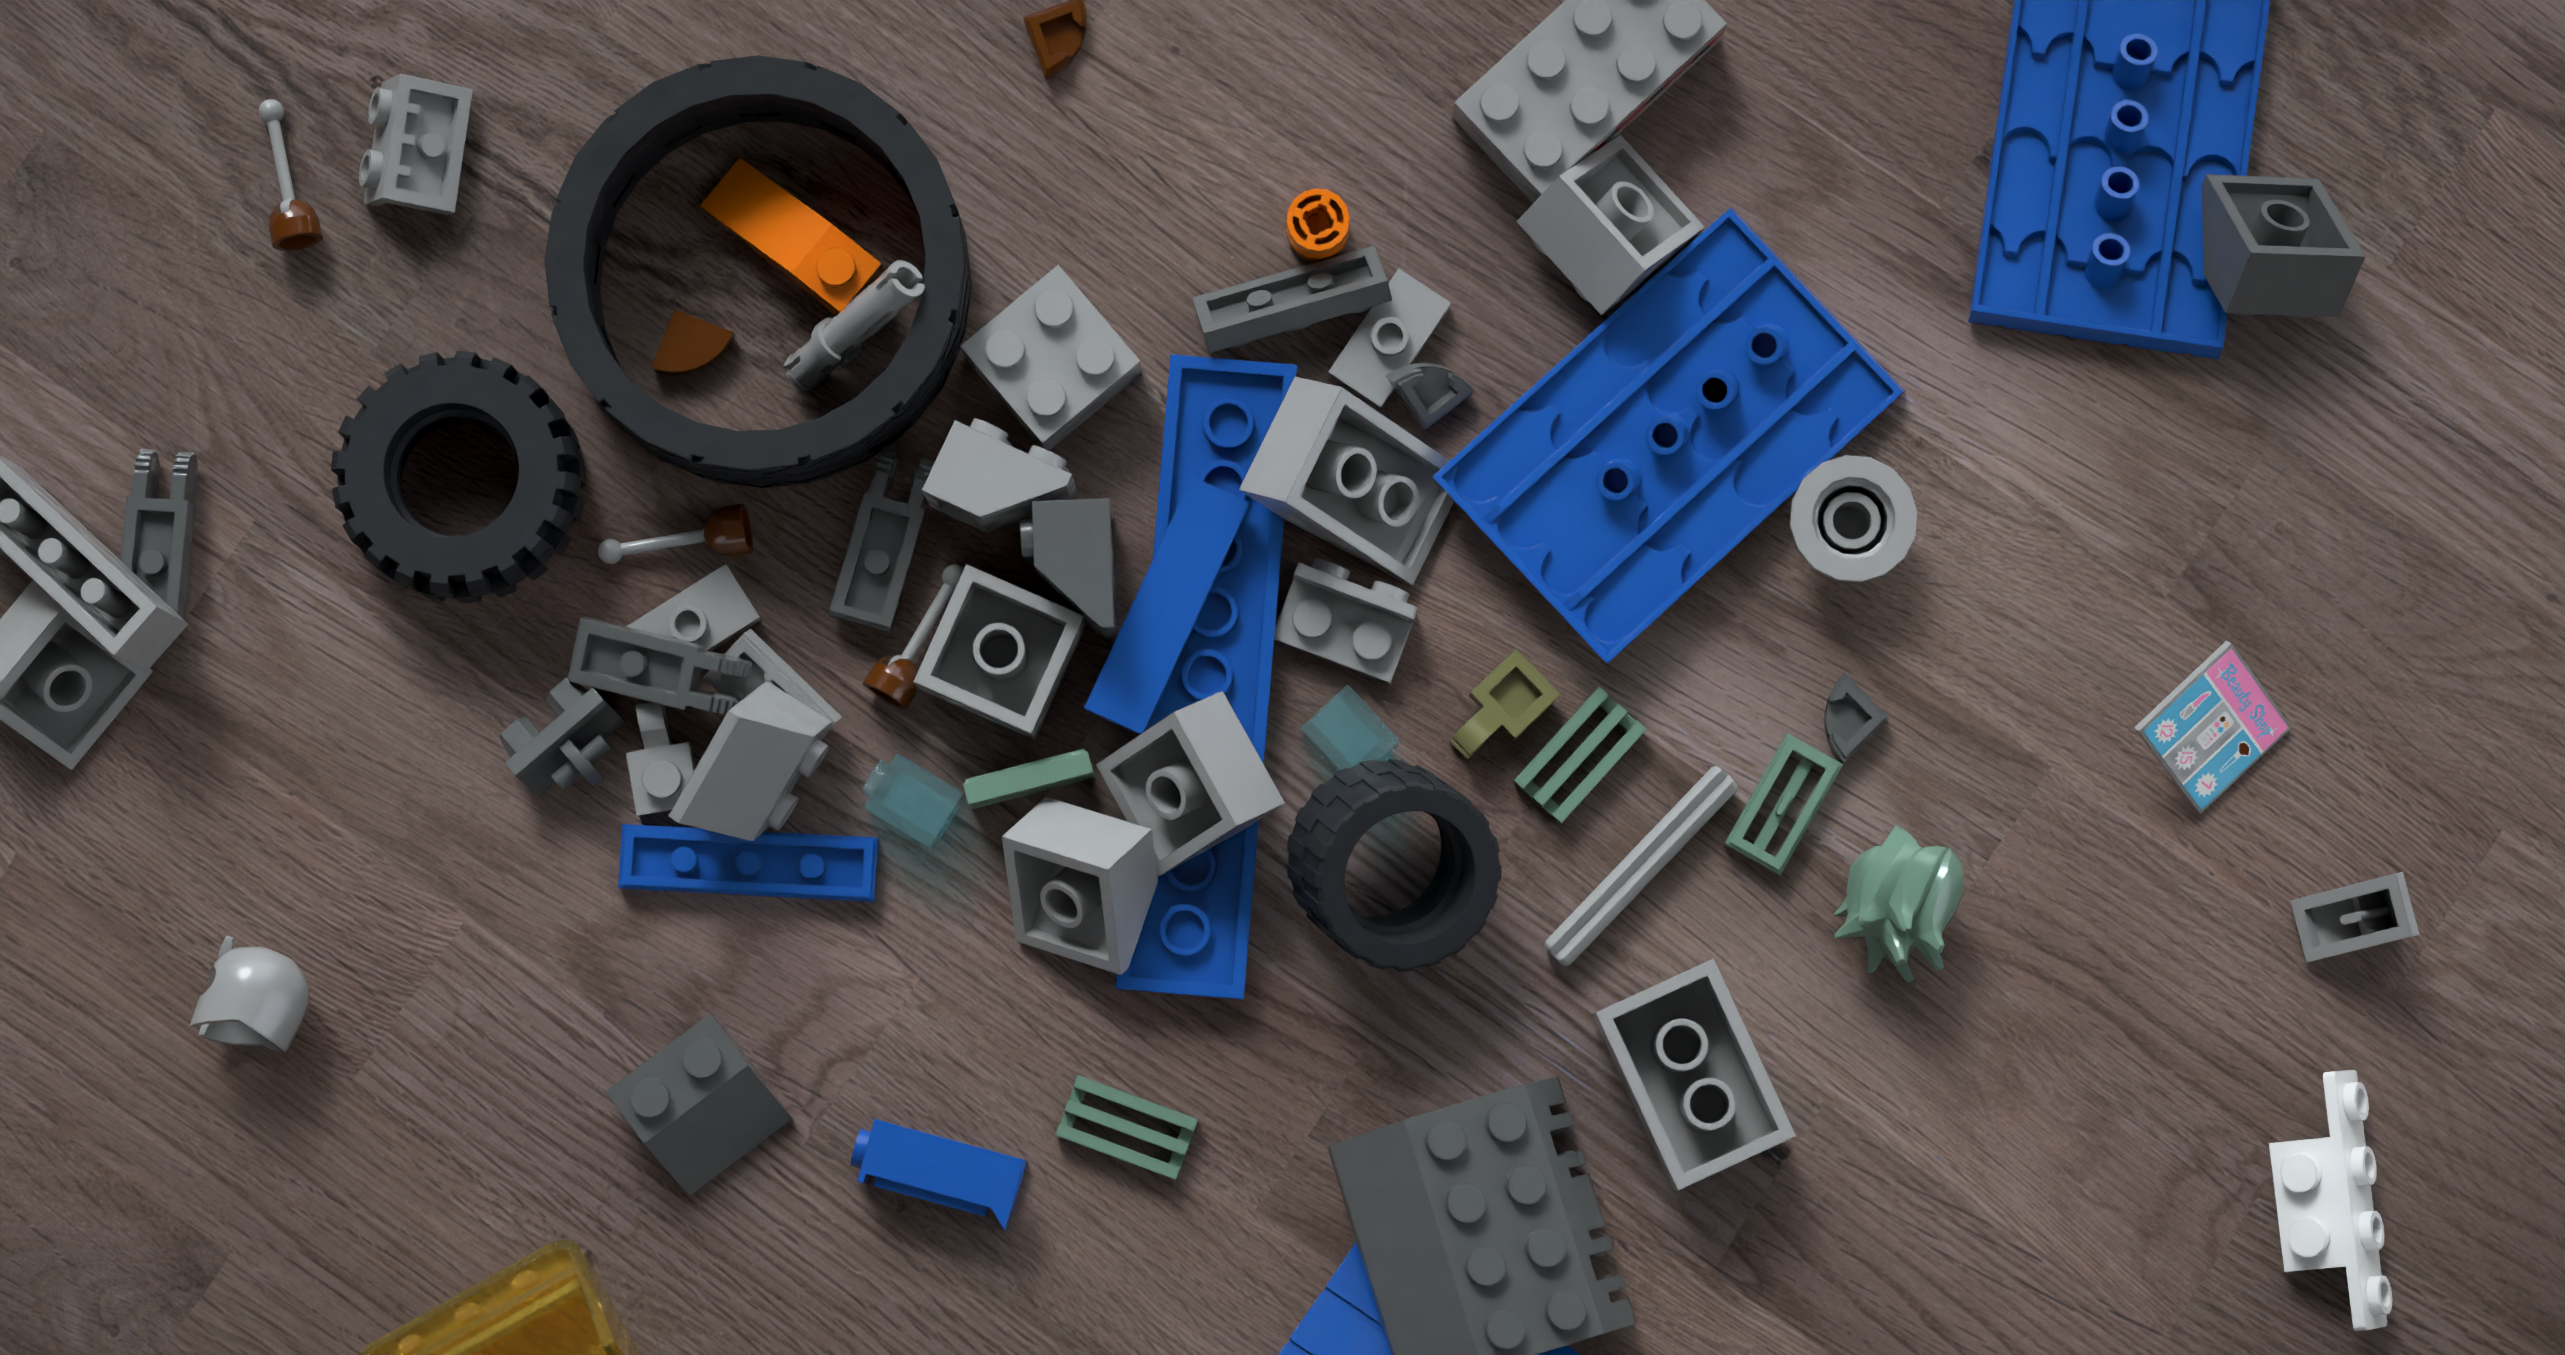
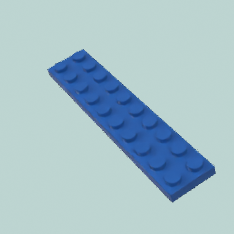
(1212, 431)

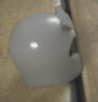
(252, 998)

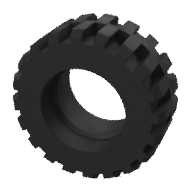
(393, 423)

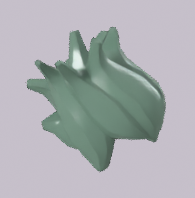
(1902, 900)

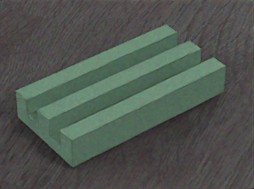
(1615, 716)
(1028, 779)
(1756, 851)
(1075, 1108)

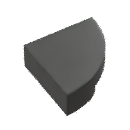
(1429, 391)
(1850, 718)

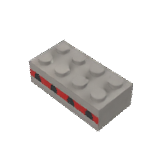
(1581, 82)

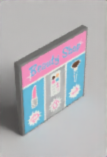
(2213, 727)

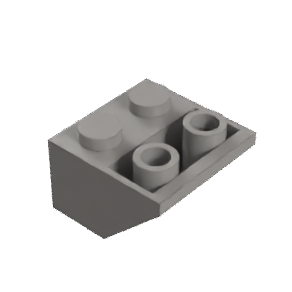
(991, 482)

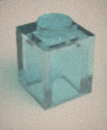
(1349, 732)
(912, 800)

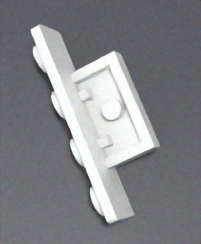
(2328, 1202)

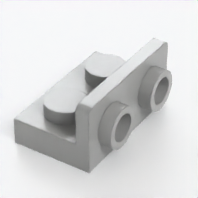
(416, 144)
(1345, 621)

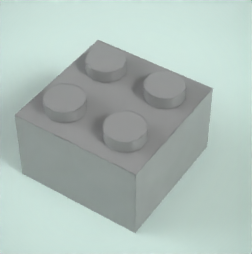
(1051, 358)
(1000, 652)

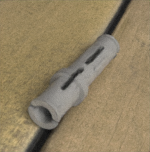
(838, 339)

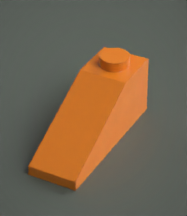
(792, 237)

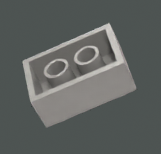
(1693, 1075)

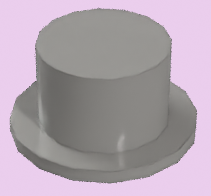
(1853, 518)

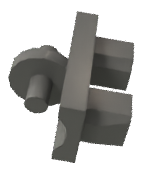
(567, 744)

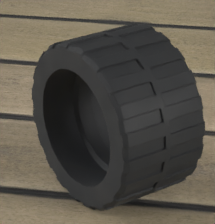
(1448, 909)

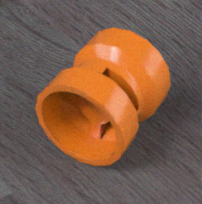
(1314, 236)

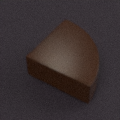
(1057, 35)
(690, 345)

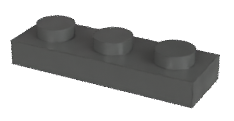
(1292, 299)

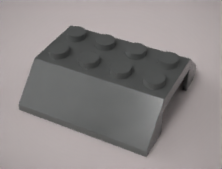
(1480, 1228)

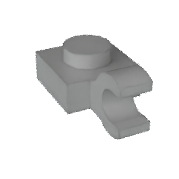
(660, 769)

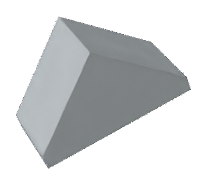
(2354, 917)

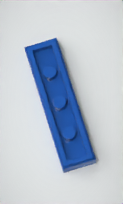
(1167, 606)
(767, 867)

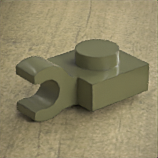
(1508, 700)

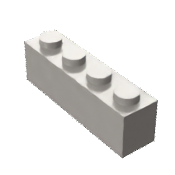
(82, 572)

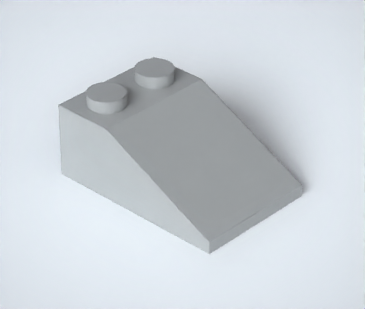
(1350, 478)

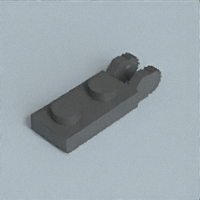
(161, 530)
(881, 549)
(650, 666)

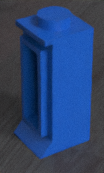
(939, 1170)

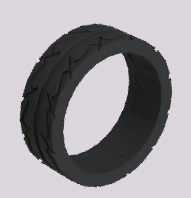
(675, 113)

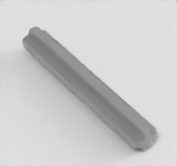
(1640, 866)

